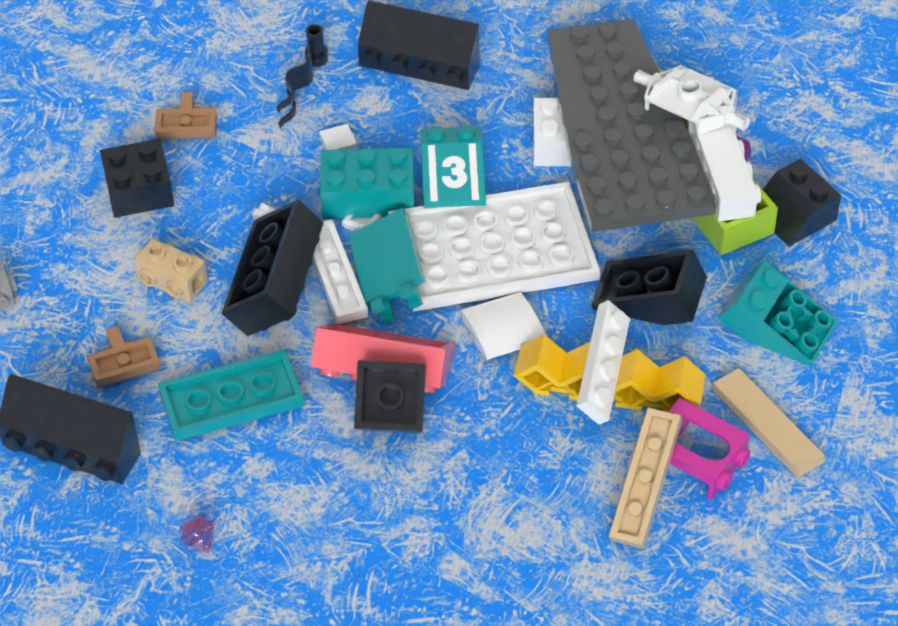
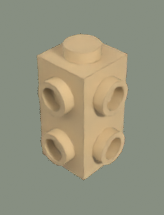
(171, 270)

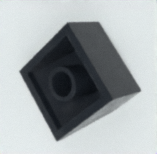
(803, 202)

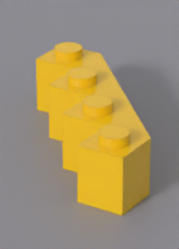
(640, 381)

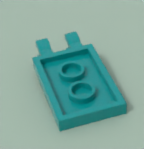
(388, 263)

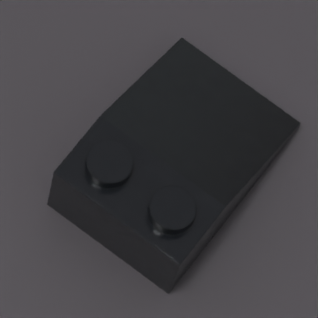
(654, 287)

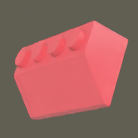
(341, 346)

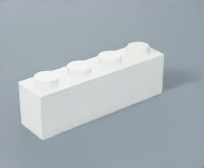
(727, 172)

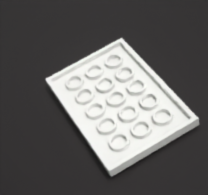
(507, 247)

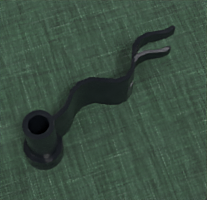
(301, 76)

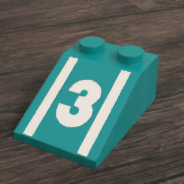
(452, 167)

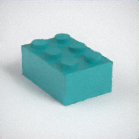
(365, 182)

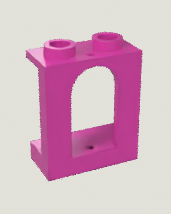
(714, 473)

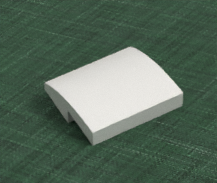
(502, 325)

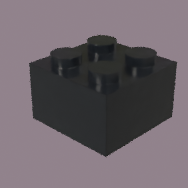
(137, 178)
(390, 397)

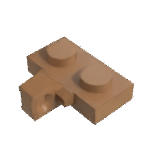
(186, 121)
(122, 359)

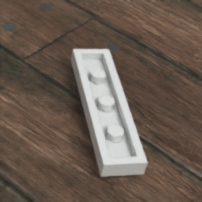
(338, 277)
(603, 362)

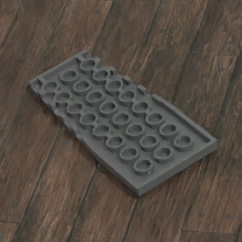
(624, 159)

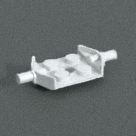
(693, 98)

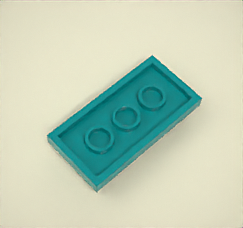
(230, 395)

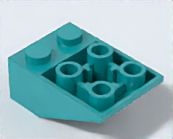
(778, 315)

